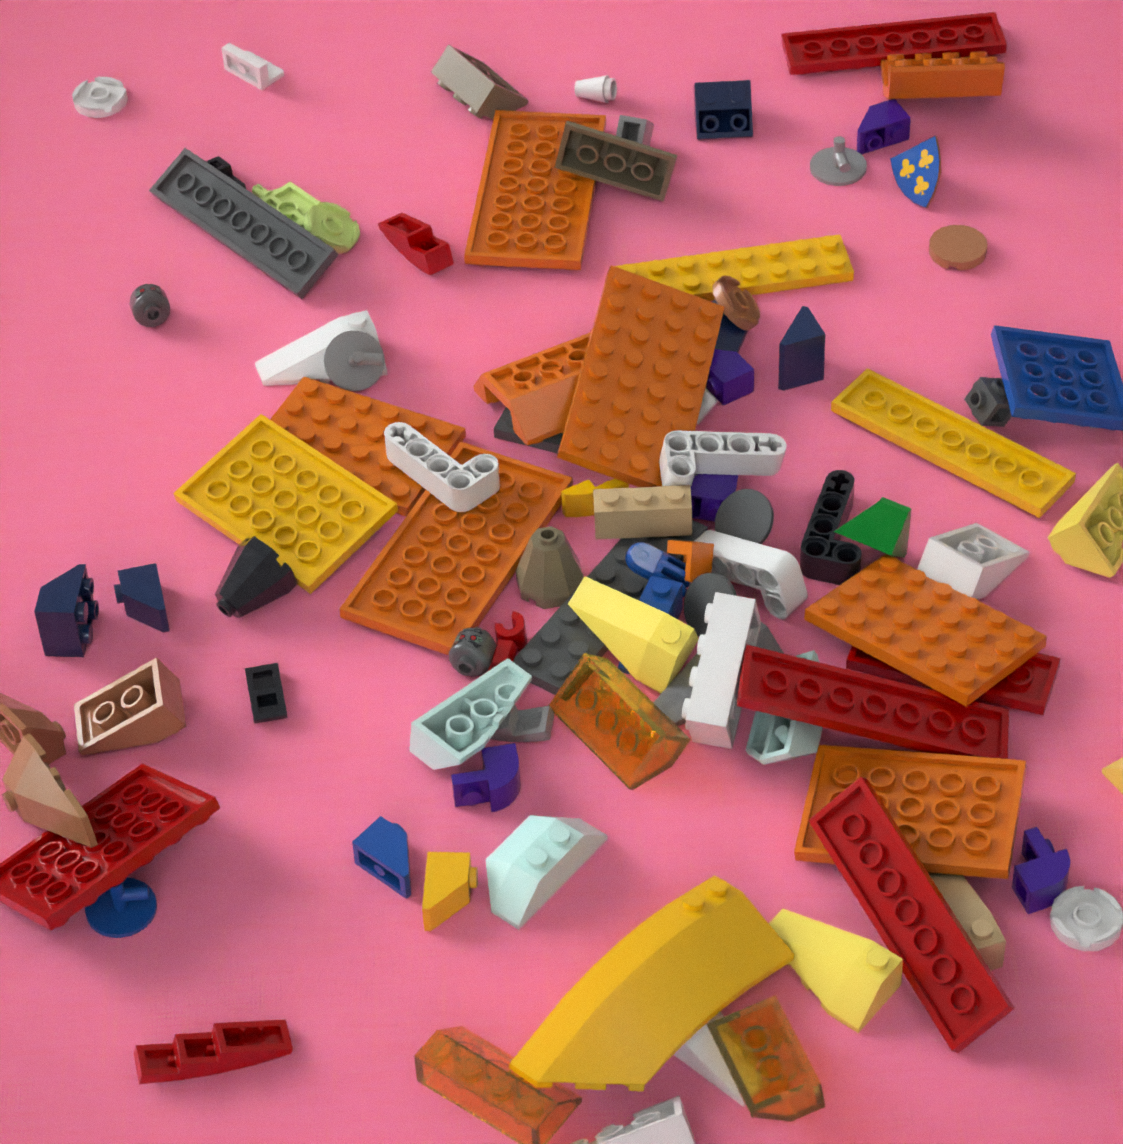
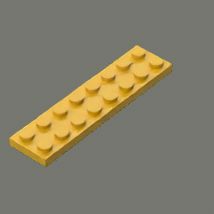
(756, 268)
(953, 442)

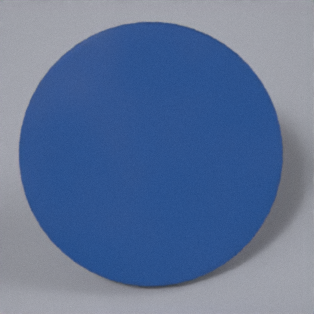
(123, 909)

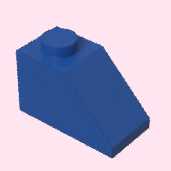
(385, 855)

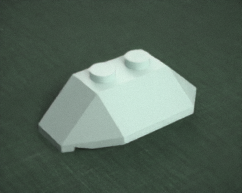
(780, 738)
(537, 863)

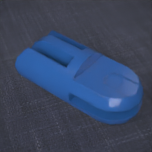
(649, 560)

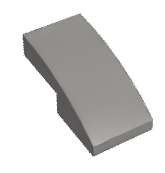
(526, 725)

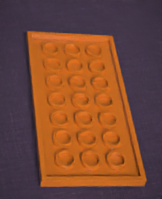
(523, 204)
(639, 377)
(452, 565)

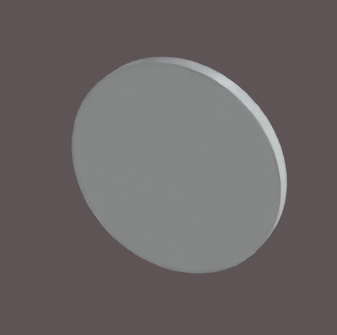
(838, 164)
(354, 360)

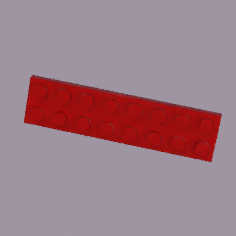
(869, 44)
(870, 706)
(911, 915)

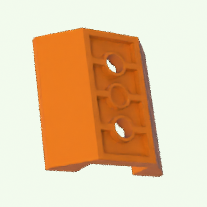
(941, 76)
(537, 389)

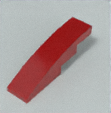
(214, 1052)

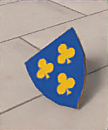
(919, 171)

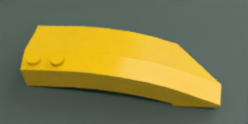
(654, 991)

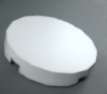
(100, 97)
(1086, 918)

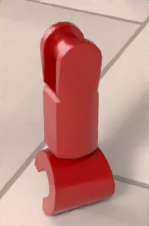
(509, 640)

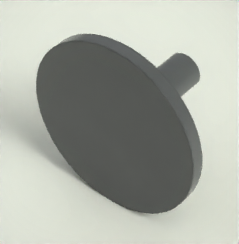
(745, 516)
(701, 593)

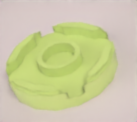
(332, 226)

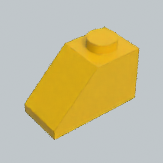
(446, 886)

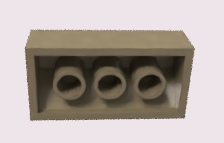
(615, 161)

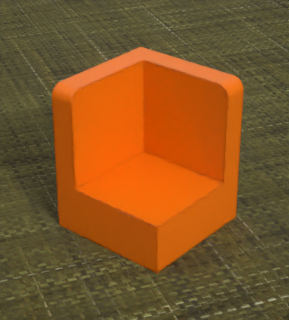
(697, 556)

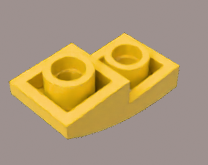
(579, 498)

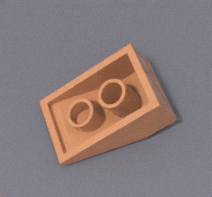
(131, 711)

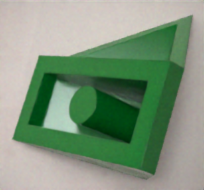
(881, 527)

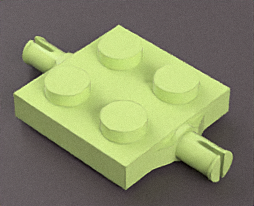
(288, 200)

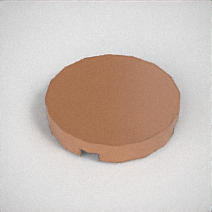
(958, 247)
(738, 305)

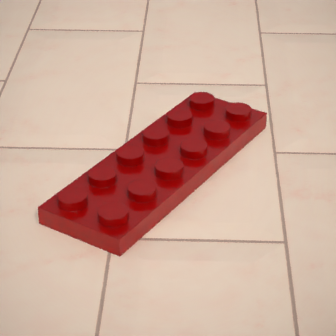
(1023, 689)

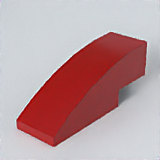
(417, 243)

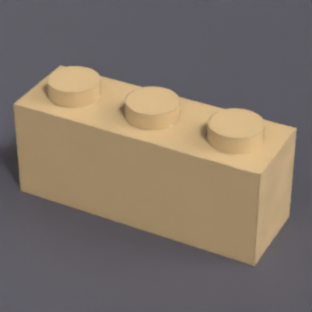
(642, 512)

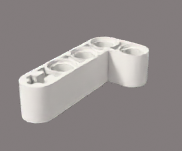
(719, 453)
(452, 483)
(761, 568)

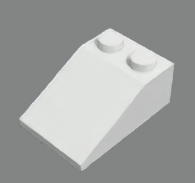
(971, 559)

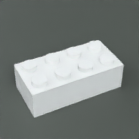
(713, 708)

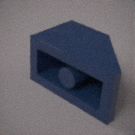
(142, 596)

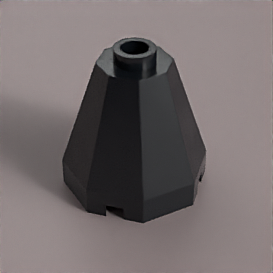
(253, 579)

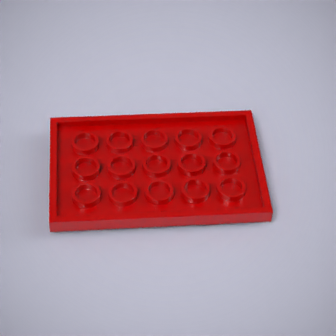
(131, 825)

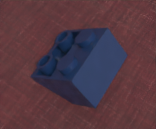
(723, 109)
(66, 613)

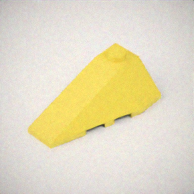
(1093, 528)
(638, 635)
(841, 968)

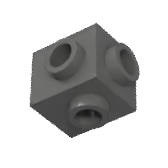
(989, 402)

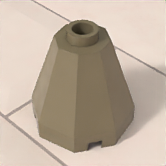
(548, 569)

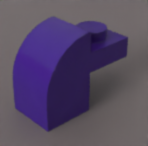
(495, 784)
(1043, 875)

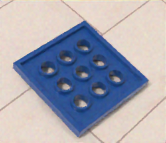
(1059, 377)

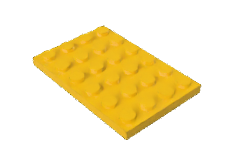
(287, 498)

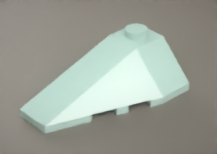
(467, 718)

